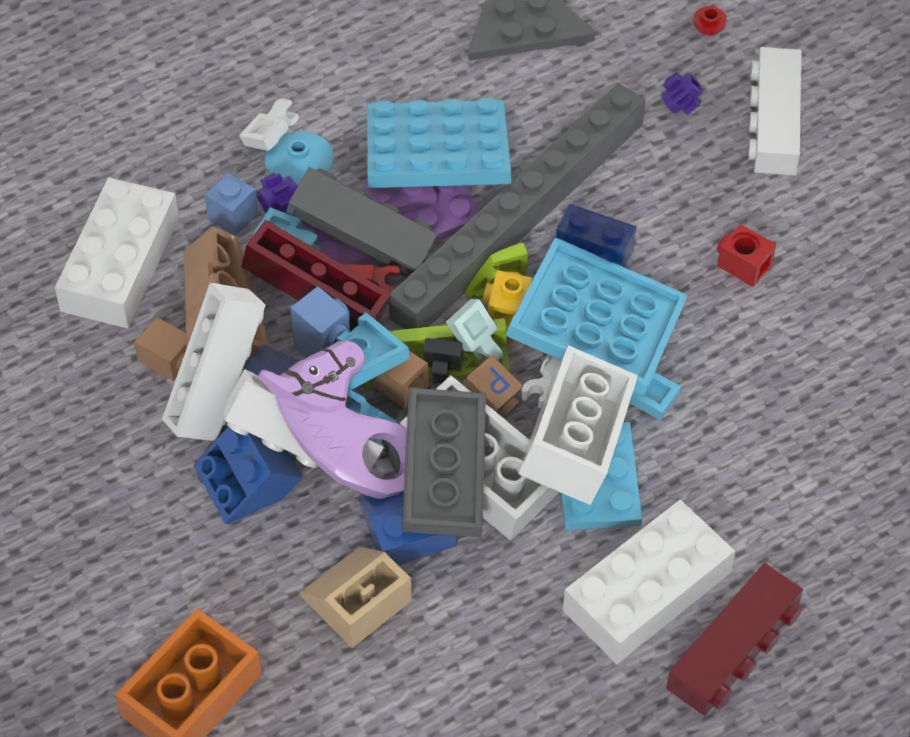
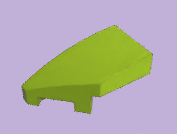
(507, 260)

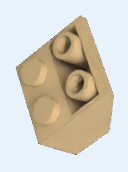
(359, 594)

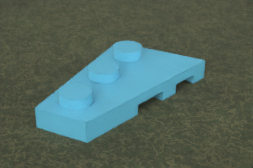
(379, 347)

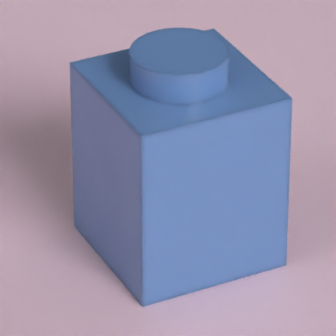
(231, 204)

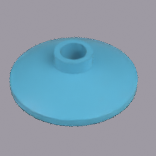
(284, 160)

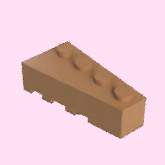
(218, 260)

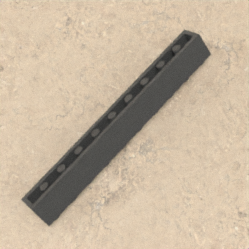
(517, 208)

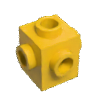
(505, 295)

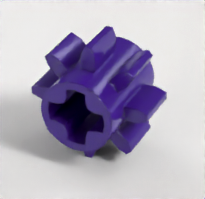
(682, 93)
(276, 192)

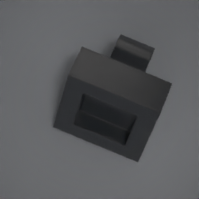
(442, 357)

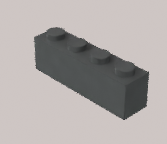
(360, 221)

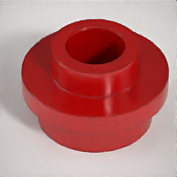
(709, 26)

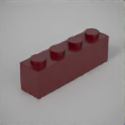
(300, 268)
(735, 639)

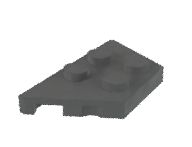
(526, 26)

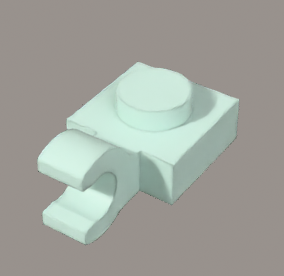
(473, 329)

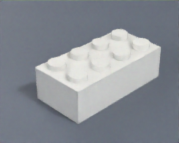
(117, 252)
(578, 425)
(508, 498)
(648, 581)

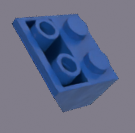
(245, 474)

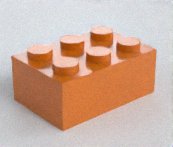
(189, 680)

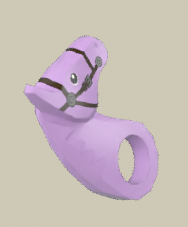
(314, 408)

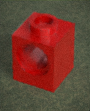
(745, 254)

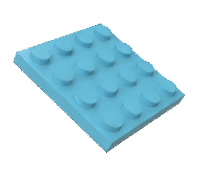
(437, 143)
(598, 311)

